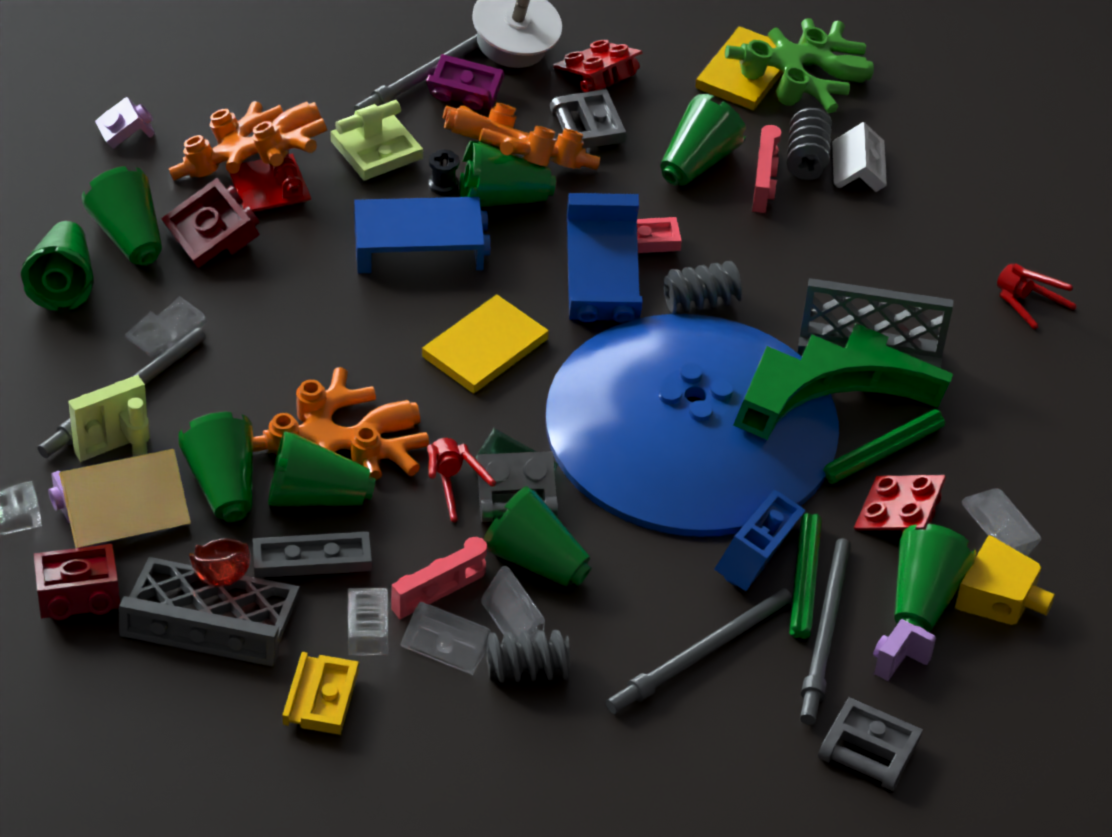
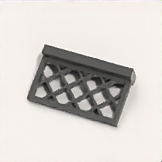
(908, 342)
(207, 629)

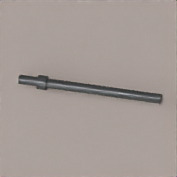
(387, 93)
(64, 433)
(644, 685)
(815, 685)

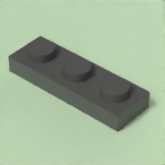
(312, 554)

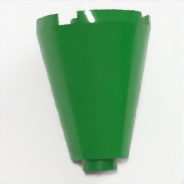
(702, 139)
(503, 178)
(125, 211)
(59, 268)
(222, 462)
(316, 476)
(537, 540)
(929, 573)

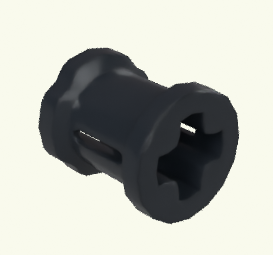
(447, 172)

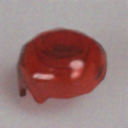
(221, 561)

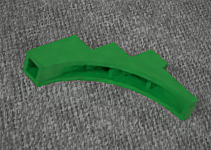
(828, 368)

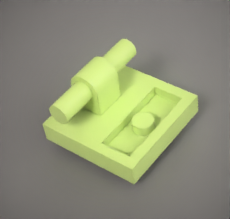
(375, 140)
(110, 419)

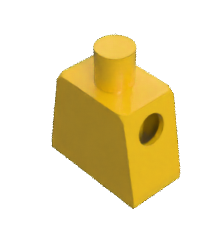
(1002, 584)

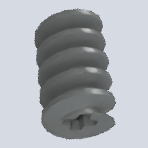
(809, 143)
(701, 285)
(528, 655)

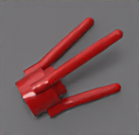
(1017, 282)
(447, 459)

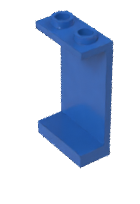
(419, 226)
(603, 257)

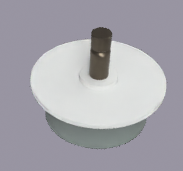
(516, 30)

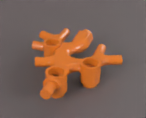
(272, 138)
(534, 146)
(367, 447)

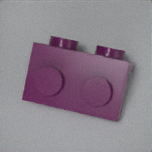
(465, 82)

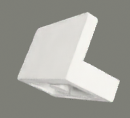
(860, 155)

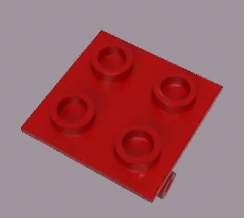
(601, 64)
(270, 186)
(901, 502)

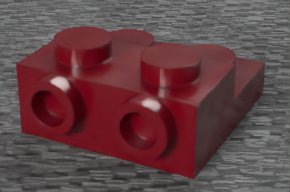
(212, 223)
(76, 581)

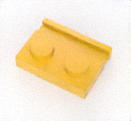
(321, 693)

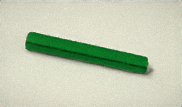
(883, 446)
(805, 576)

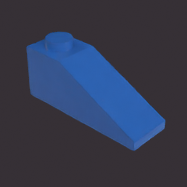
(759, 540)

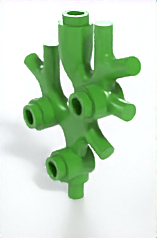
(813, 48)

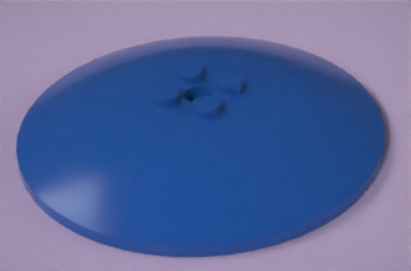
(673, 463)

